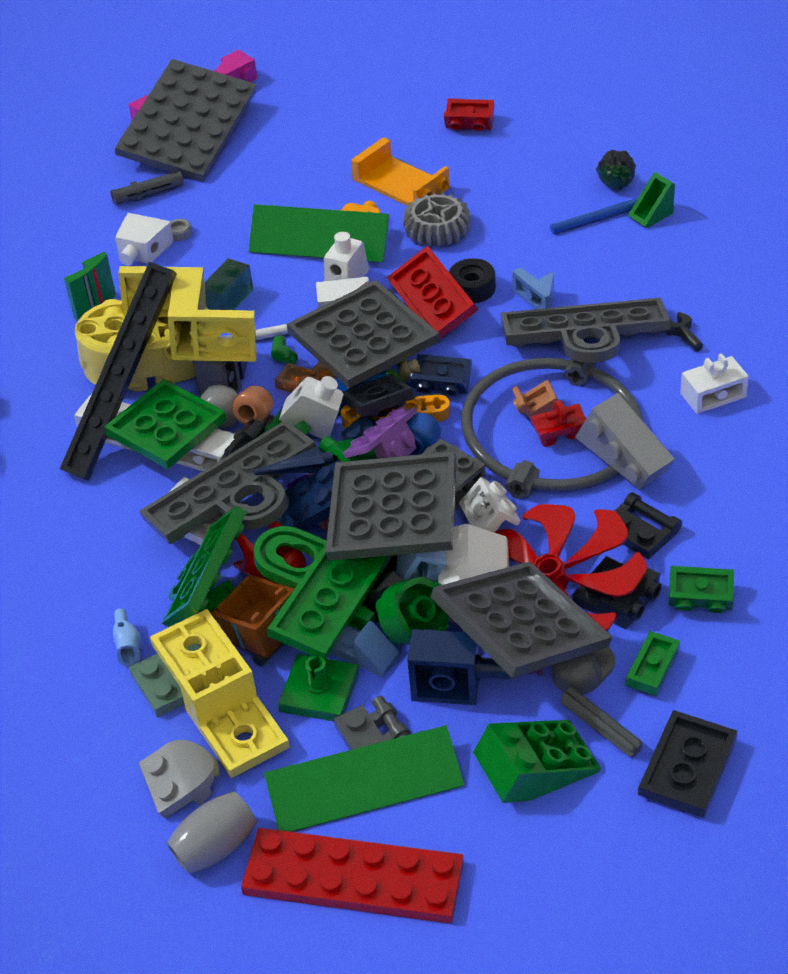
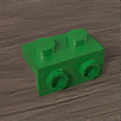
(701, 588)

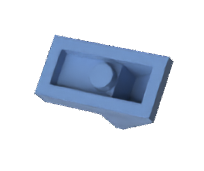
(534, 292)
(367, 649)

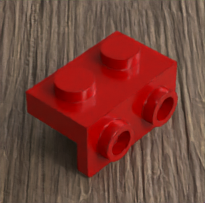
(469, 114)

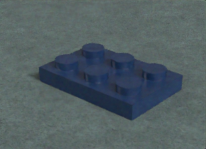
(309, 500)

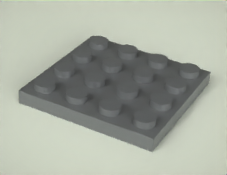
(362, 333)
(392, 506)
(521, 618)

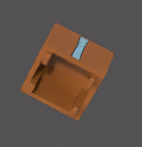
(249, 613)

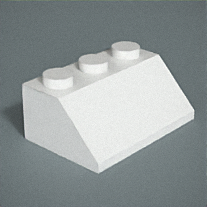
(473, 554)

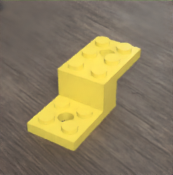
(219, 693)

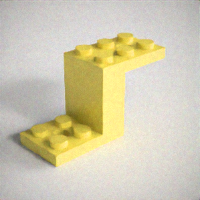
(193, 328)

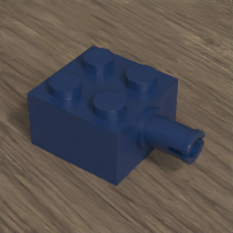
(447, 667)

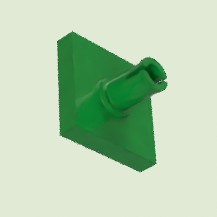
(318, 687)

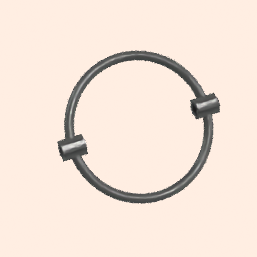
(525, 475)

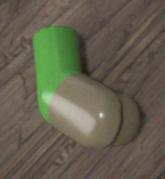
(407, 367)

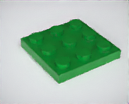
(165, 423)

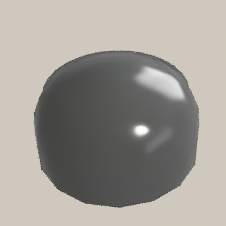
(585, 671)

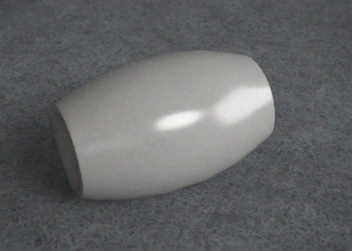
(211, 832)

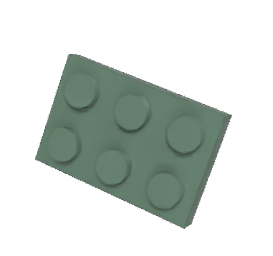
(158, 683)

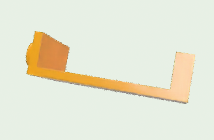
(394, 177)

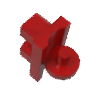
(558, 422)

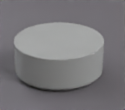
(181, 229)

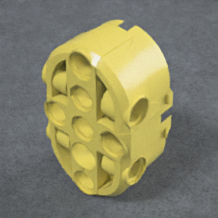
(96, 335)

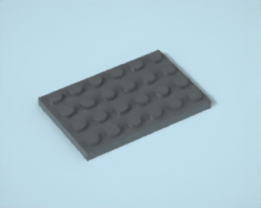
(186, 120)

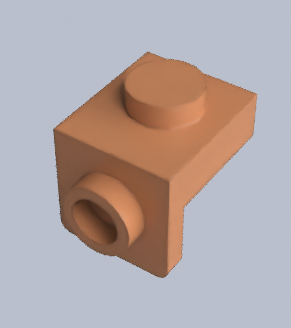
(536, 400)

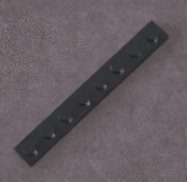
(118, 370)

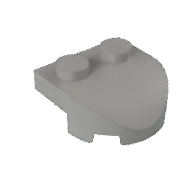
(179, 775)

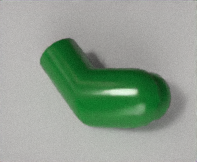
(282, 353)

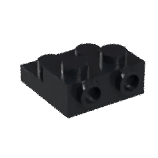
(626, 607)

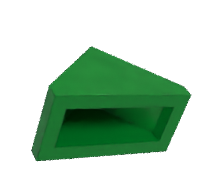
(654, 202)

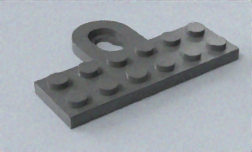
(579, 322)
(229, 482)

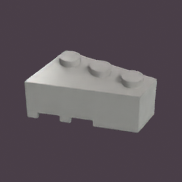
(624, 442)

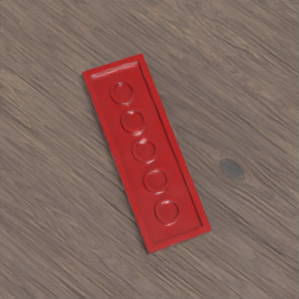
(354, 875)

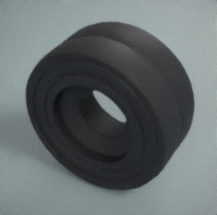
(475, 278)

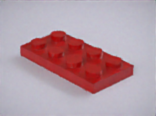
(432, 292)

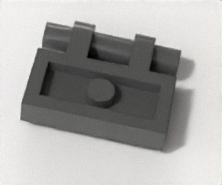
(361, 728)

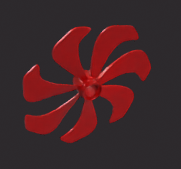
(608, 535)

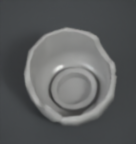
(223, 398)

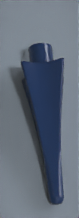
(306, 462)

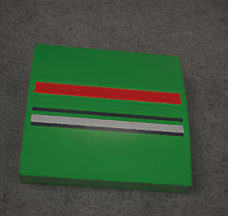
(90, 285)

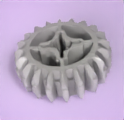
(437, 220)

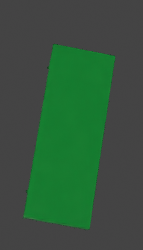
(312, 230)
(363, 779)

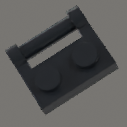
(642, 535)

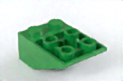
(533, 758)

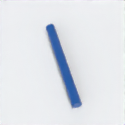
(592, 216)

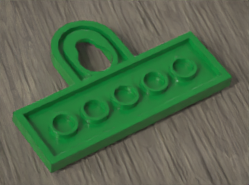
(324, 592)

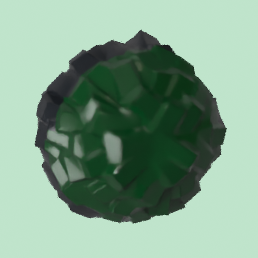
(616, 169)

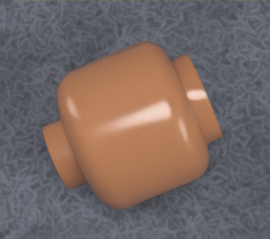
(253, 403)

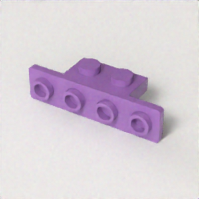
(388, 438)

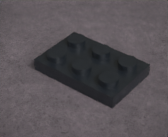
(688, 763)

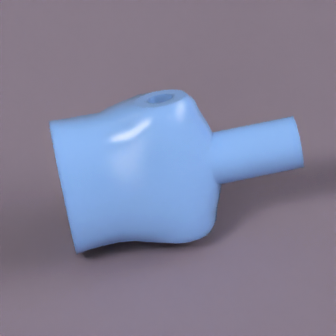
(127, 639)

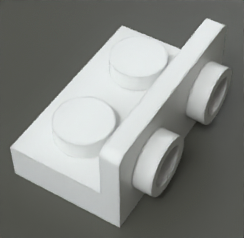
(488, 506)

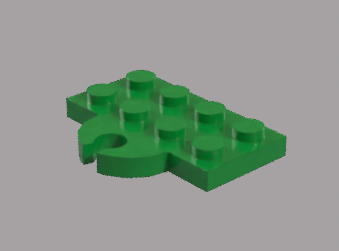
(202, 568)

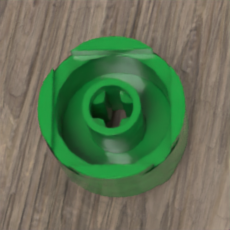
(409, 607)

